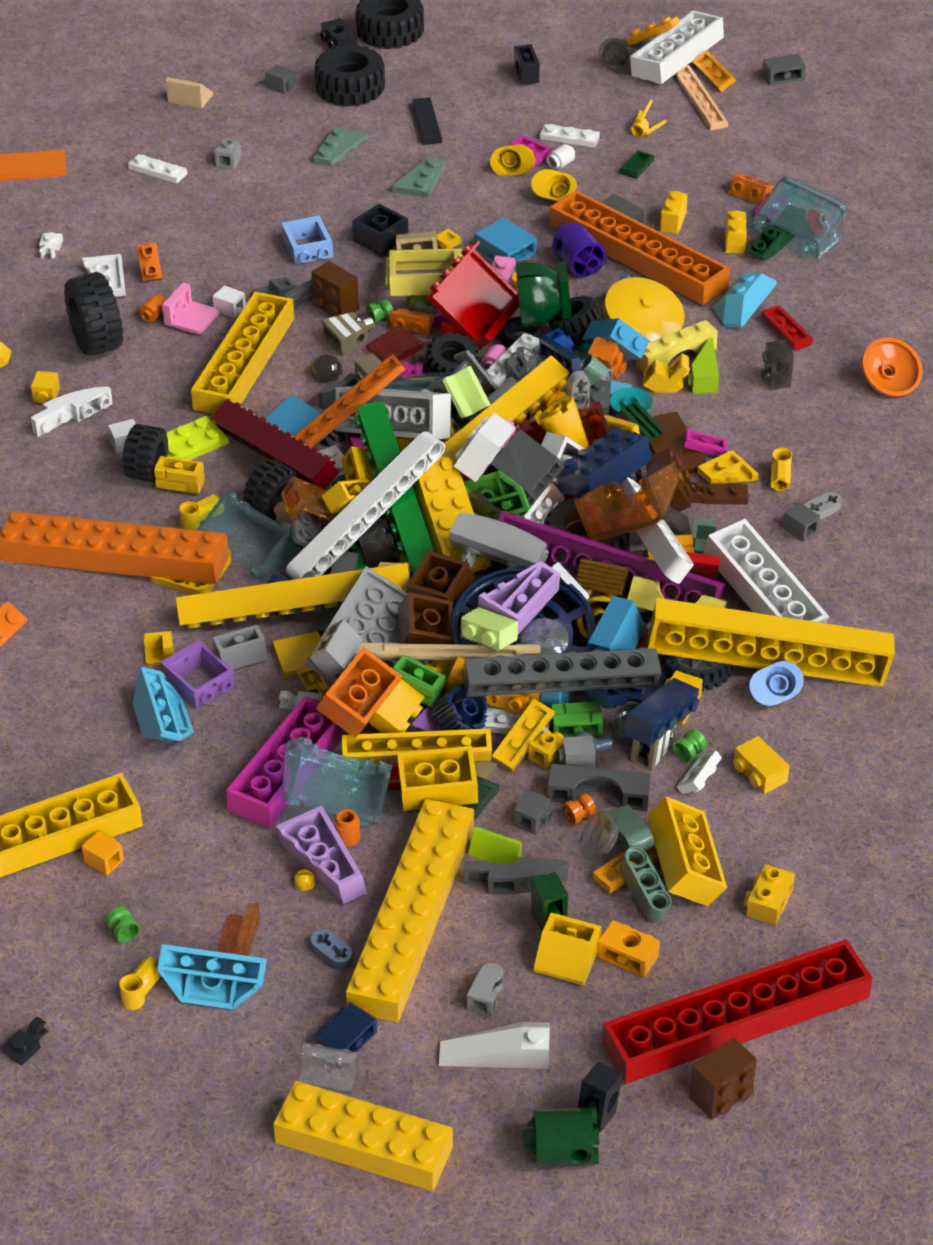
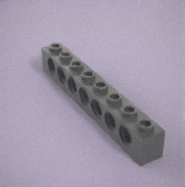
(644, 673)

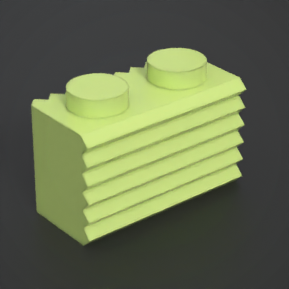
(489, 628)

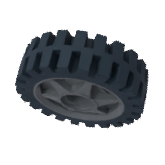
(711, 672)

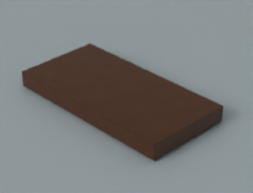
(673, 439)

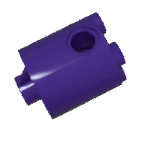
(579, 249)

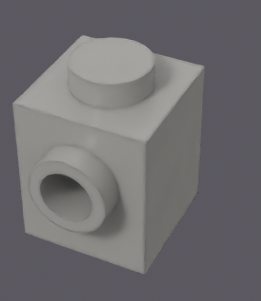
(228, 154)
(577, 751)

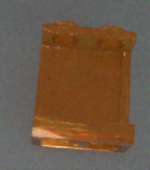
(301, 496)

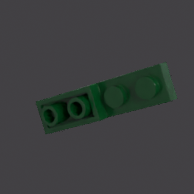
(769, 242)

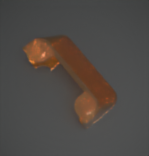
(610, 512)

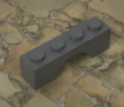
(626, 786)

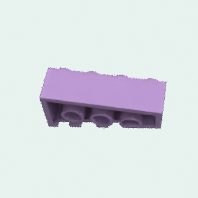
(321, 850)

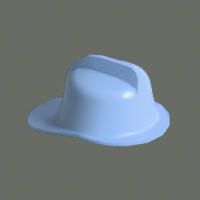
(776, 683)

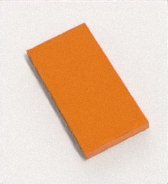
(32, 165)

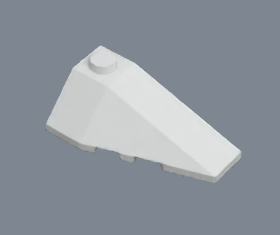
(503, 1047)

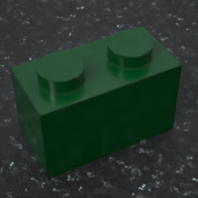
(546, 897)

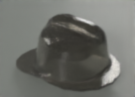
(617, 52)

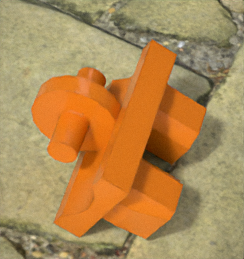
(149, 261)

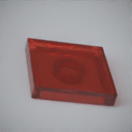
(396, 342)

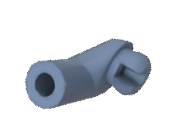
(599, 744)

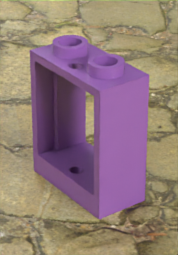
(195, 655)

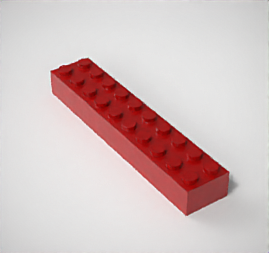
(736, 1009)

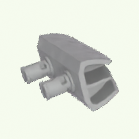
(496, 542)

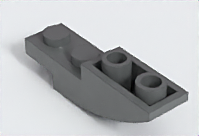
(512, 878)

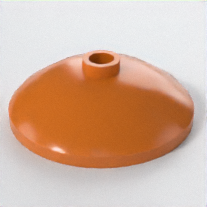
(898, 361)

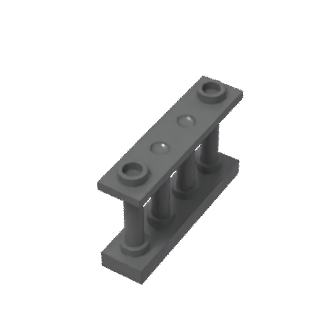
(465, 360)

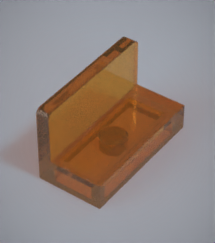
(241, 932)

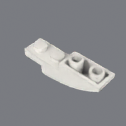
(70, 406)

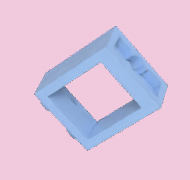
(304, 229)

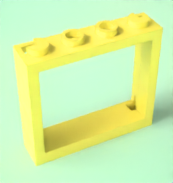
(417, 260)

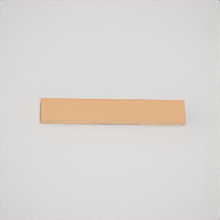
(700, 98)

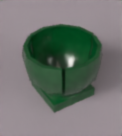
(542, 292)

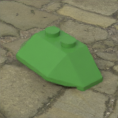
(500, 491)

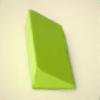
(494, 847)

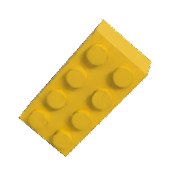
(686, 851)

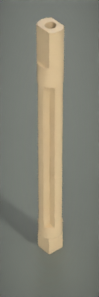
(395, 651)

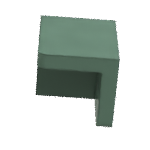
(700, 533)

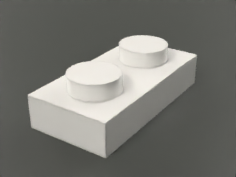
(699, 772)

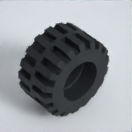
(583, 312)
(445, 348)
(142, 451)
(266, 485)

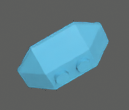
(743, 299)
(160, 708)
(210, 976)

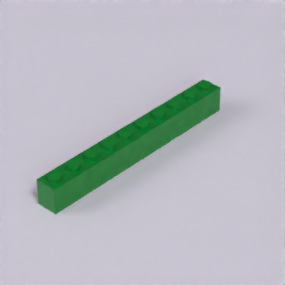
(405, 512)

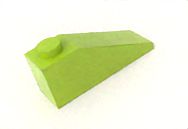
(704, 371)

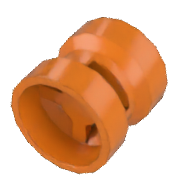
(578, 809)

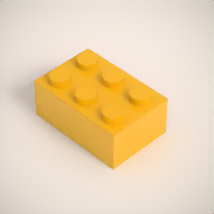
(437, 775)

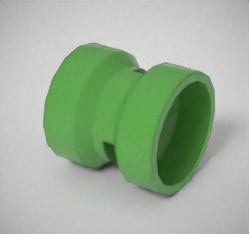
(379, 311)
(689, 745)
(122, 924)

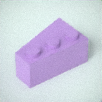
(523, 595)

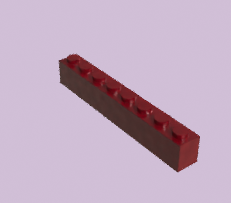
(274, 443)

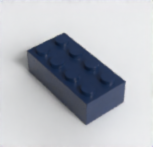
(604, 461)

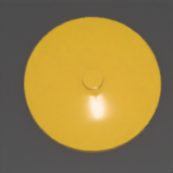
(644, 307)

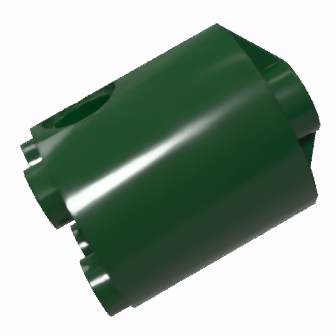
(562, 1136)

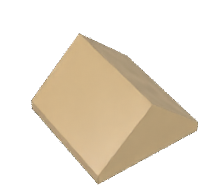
(187, 93)

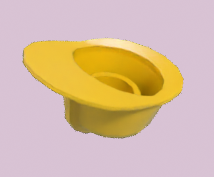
(512, 160)
(553, 184)

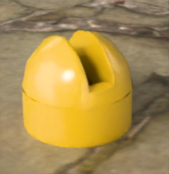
(304, 879)

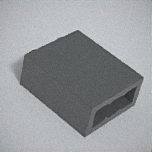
(528, 464)

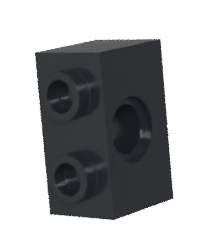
(337, 33)
(526, 64)
(601, 1090)

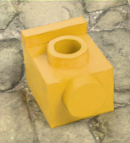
(547, 745)

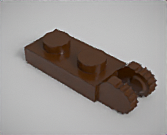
(719, 493)

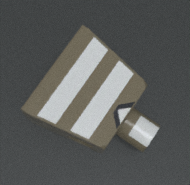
(346, 331)
(649, 758)

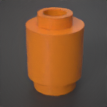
(152, 308)
(348, 827)

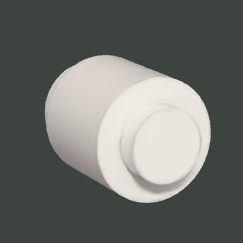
(561, 157)

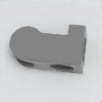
(482, 993)

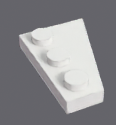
(111, 268)

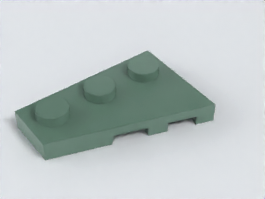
(337, 145)
(421, 179)

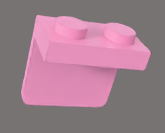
(185, 314)

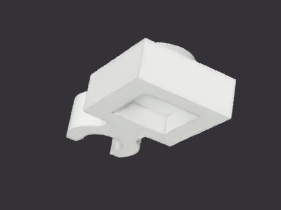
(50, 243)

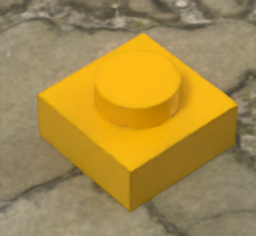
(448, 239)

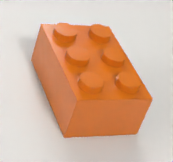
(359, 692)

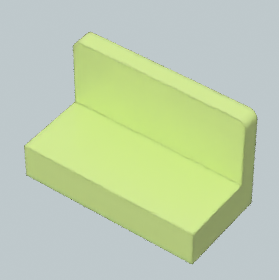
(466, 392)

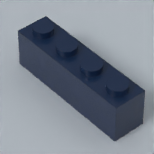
(661, 711)

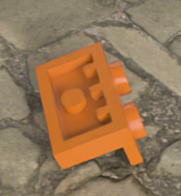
(749, 188)
(412, 321)

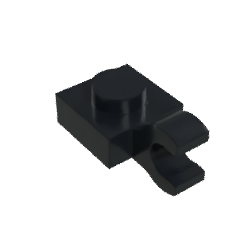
(25, 1045)

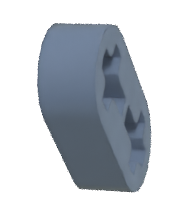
(333, 947)

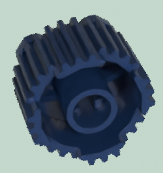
(460, 712)

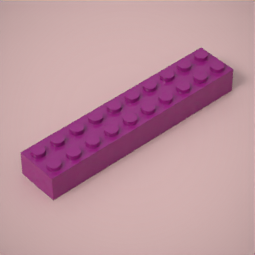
(571, 548)

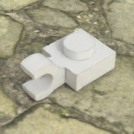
(290, 701)

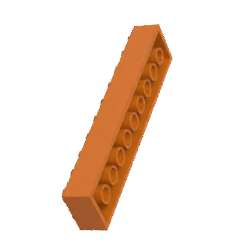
(644, 248)
(114, 547)

